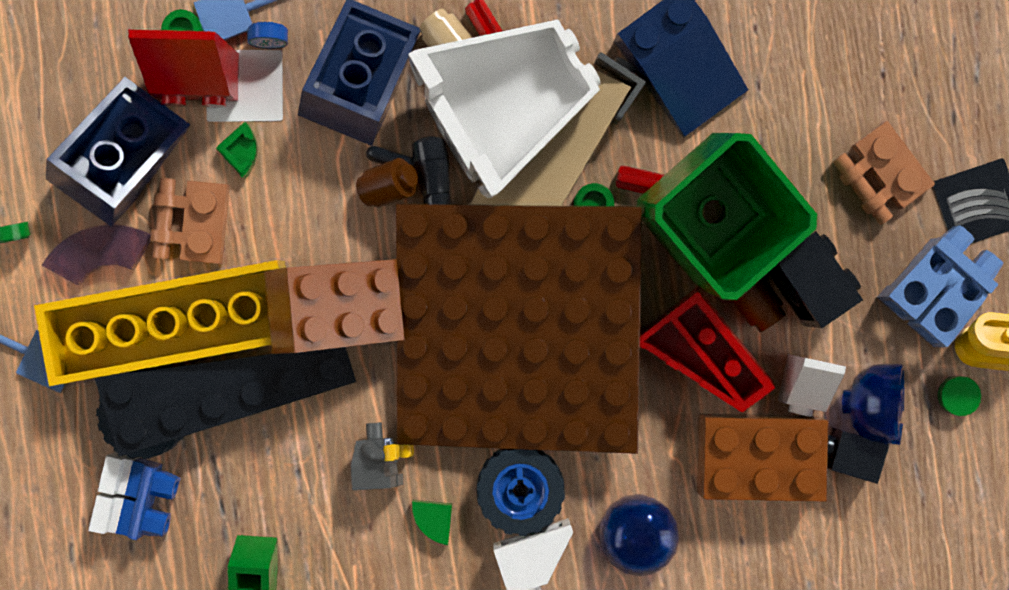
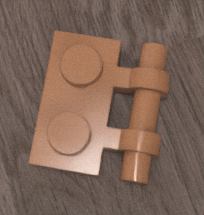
(892, 166)
(203, 221)

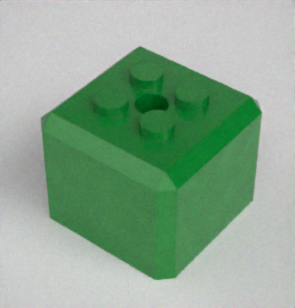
(758, 222)

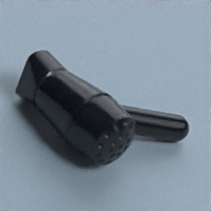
(430, 163)

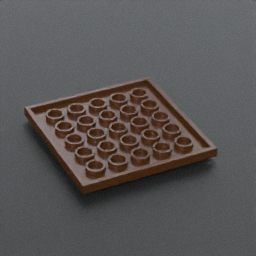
(519, 326)

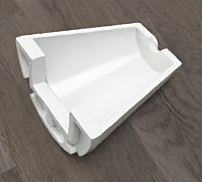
(503, 96)

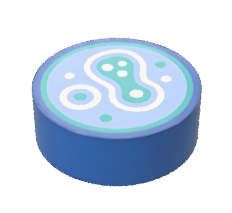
(267, 35)

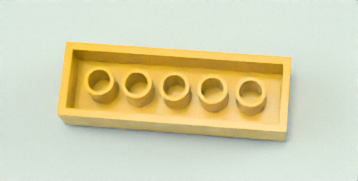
(155, 324)

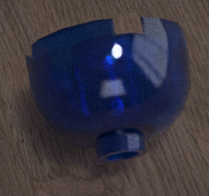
(877, 403)
(638, 535)

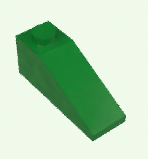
(253, 563)

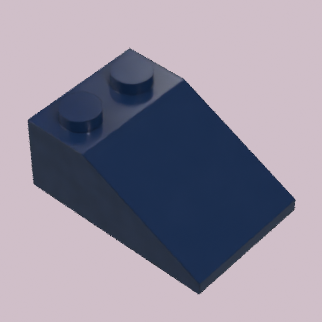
(681, 62)
(358, 72)
(115, 151)

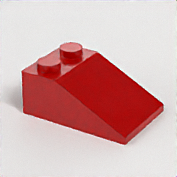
(186, 66)

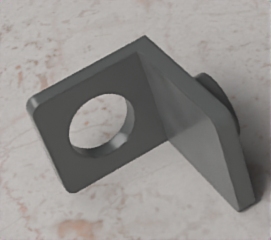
(624, 72)

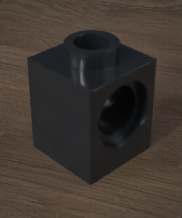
(855, 455)

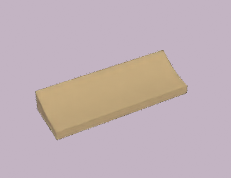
(560, 162)

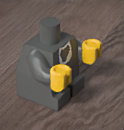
(376, 460)

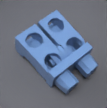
(942, 287)

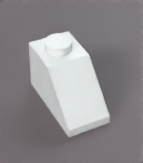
(809, 384)
(531, 559)

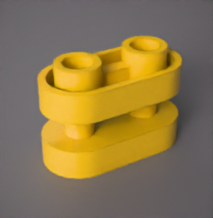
(985, 342)

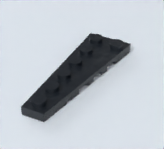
(187, 399)

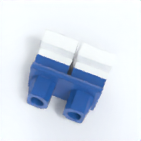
(129, 496)

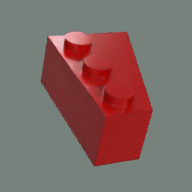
(705, 348)

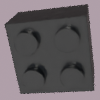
(816, 282)

